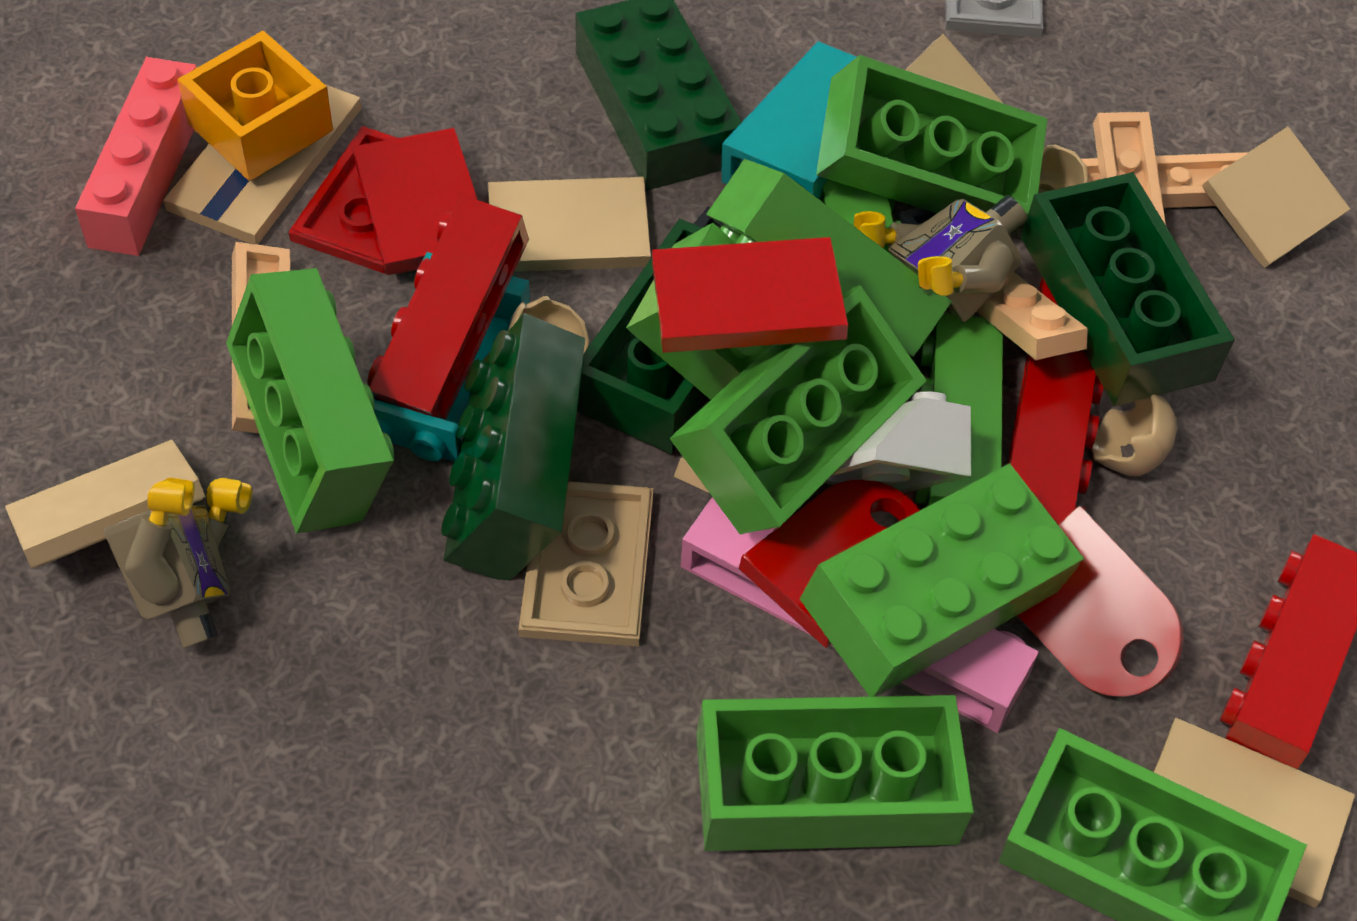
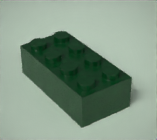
(656, 89)
(1129, 285)
(627, 381)
(514, 449)

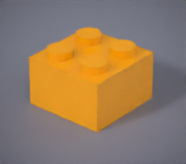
(256, 105)

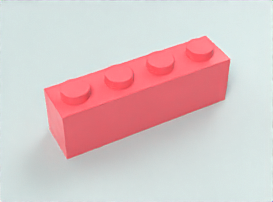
(137, 161)

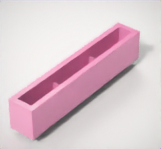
(981, 675)

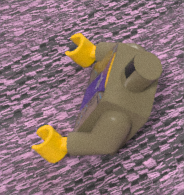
(956, 251)
(174, 553)

